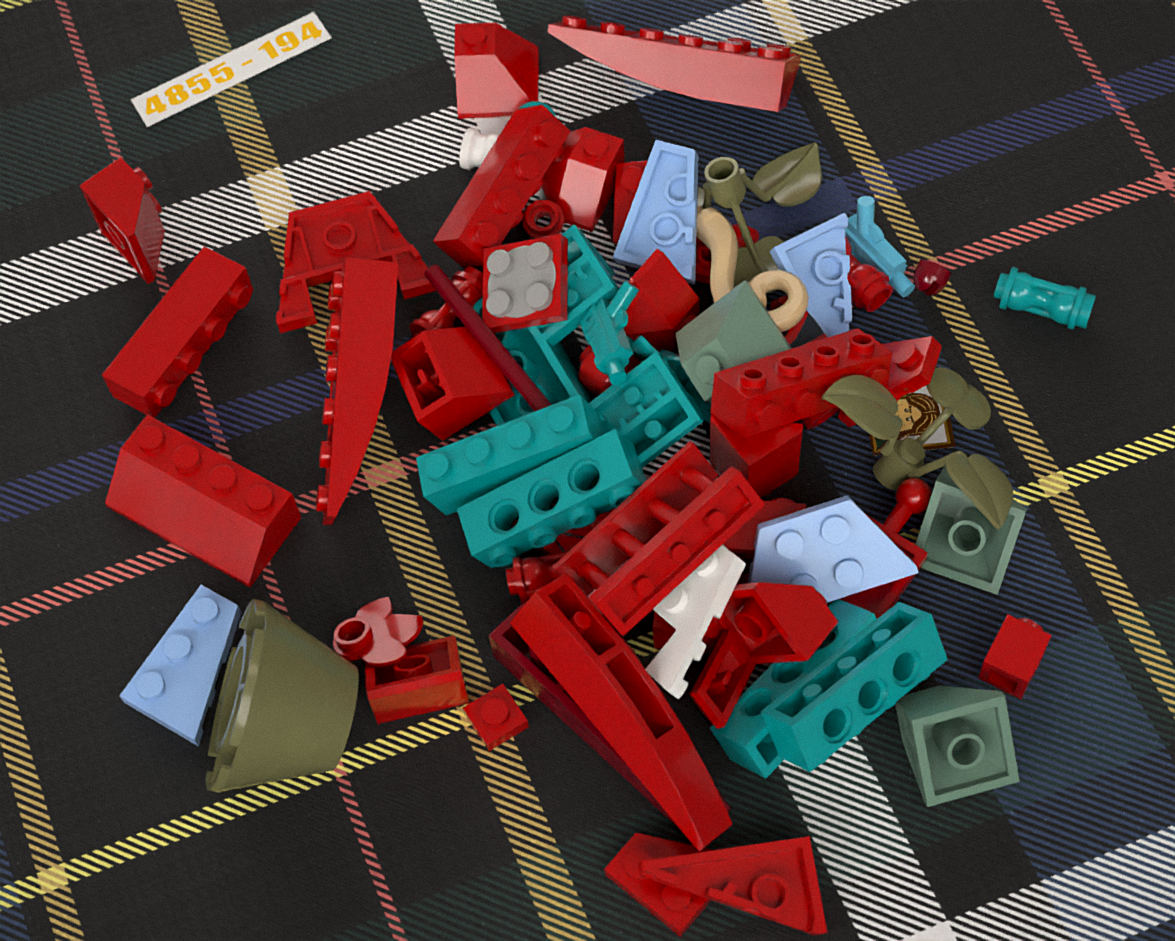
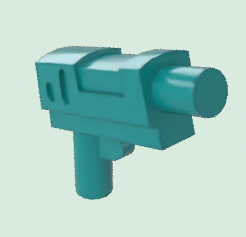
(605, 333)

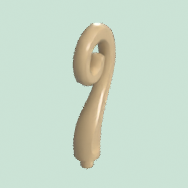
(720, 238)

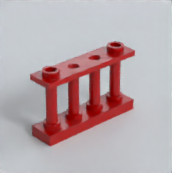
(671, 553)

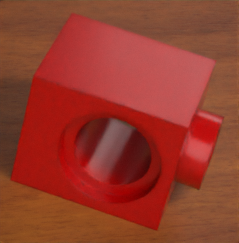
(1015, 655)

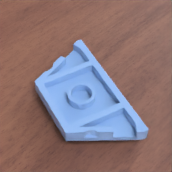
(829, 549)

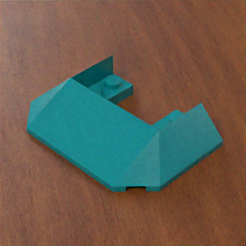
(646, 408)

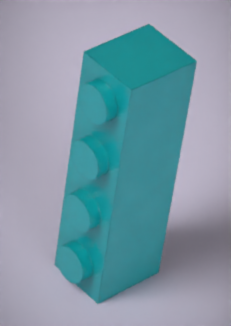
(505, 452)

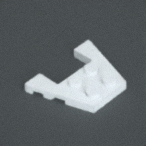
(690, 611)

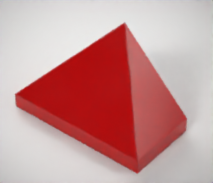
(722, 679)

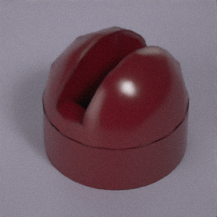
(930, 277)

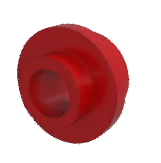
(540, 209)

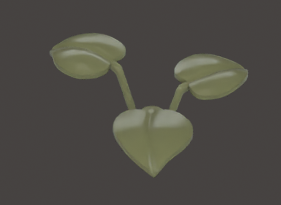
(786, 179)
(874, 411)

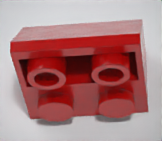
(449, 379)

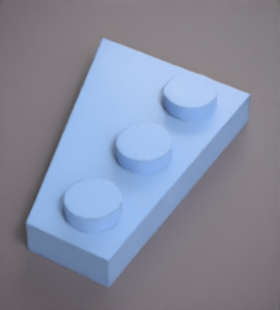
(182, 669)

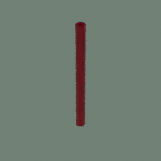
(486, 338)

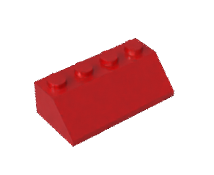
(201, 501)

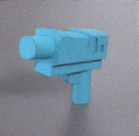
(873, 249)

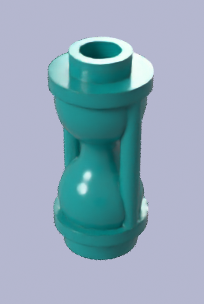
(1061, 303)

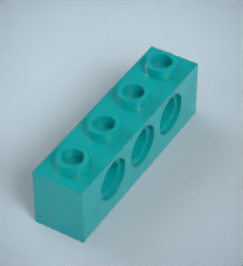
(489, 517)
(854, 686)
(745, 733)

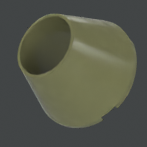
(279, 705)

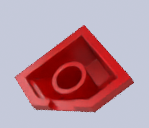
(584, 176)
(662, 304)

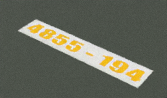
(230, 69)

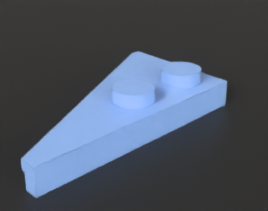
(823, 267)

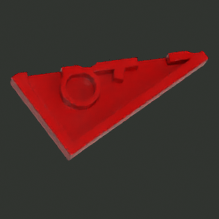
(761, 879)

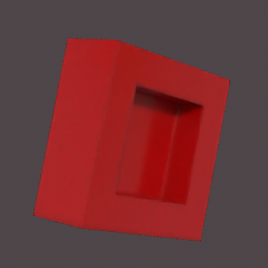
(495, 717)

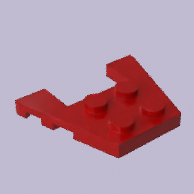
(326, 234)

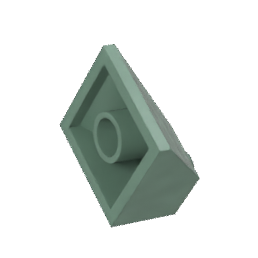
(726, 336)
(963, 540)
(957, 741)

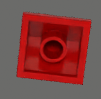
(763, 459)
(420, 683)

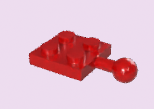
(911, 498)

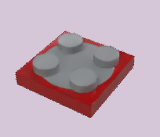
(525, 283)

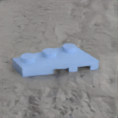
(664, 211)

